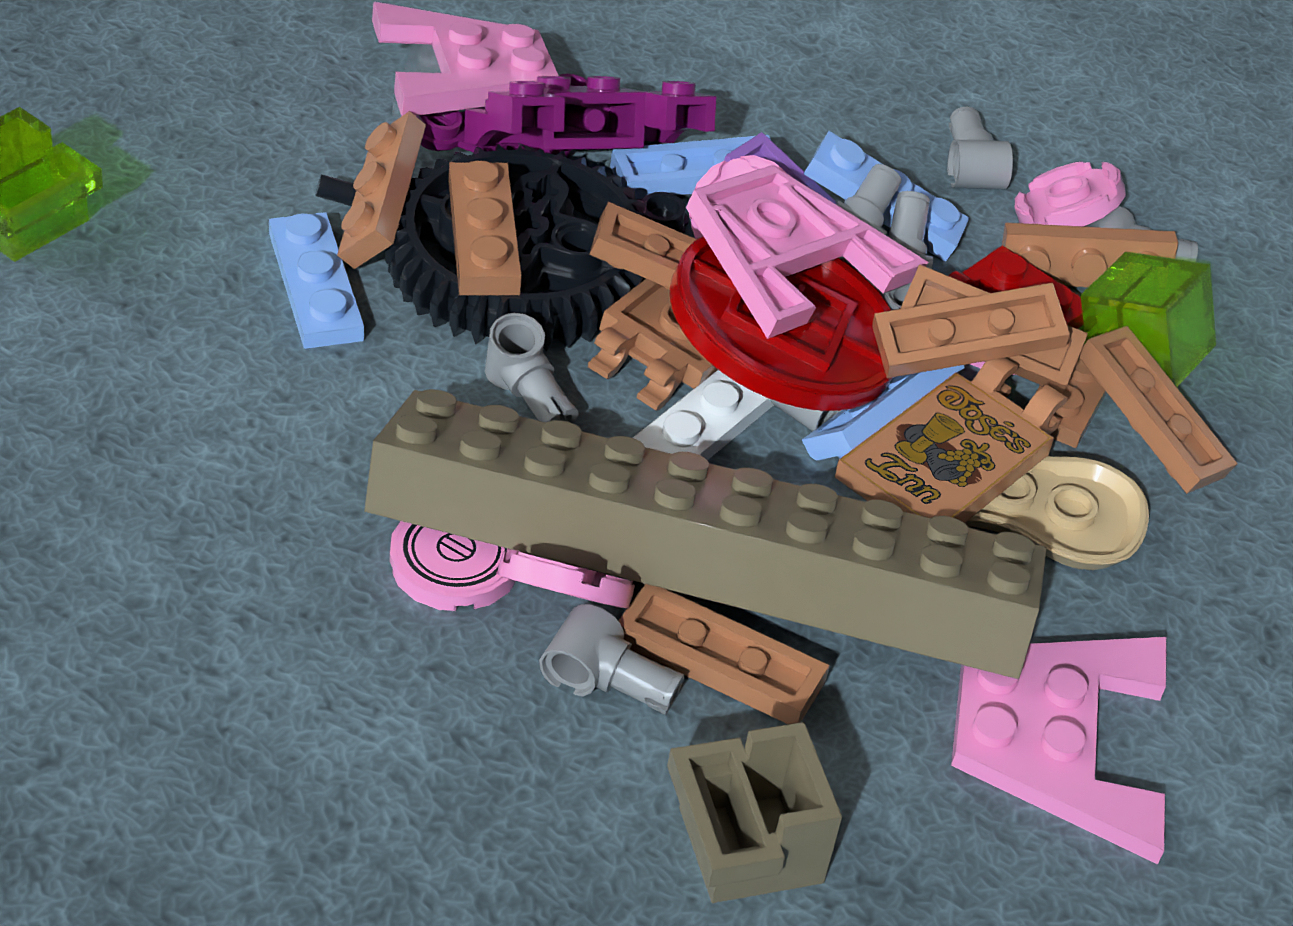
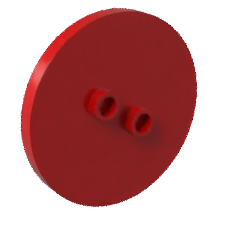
(814, 367)

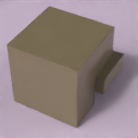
(757, 813)

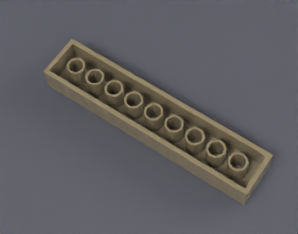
(710, 530)

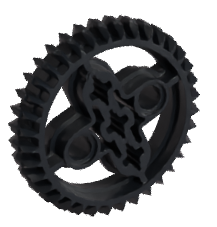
(544, 199)

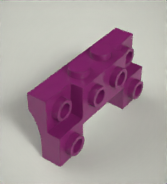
(588, 117)

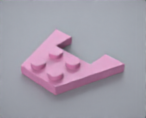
(470, 53)
(775, 226)
(1041, 734)

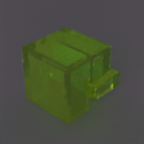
(40, 185)
(1163, 305)

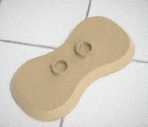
(1076, 509)

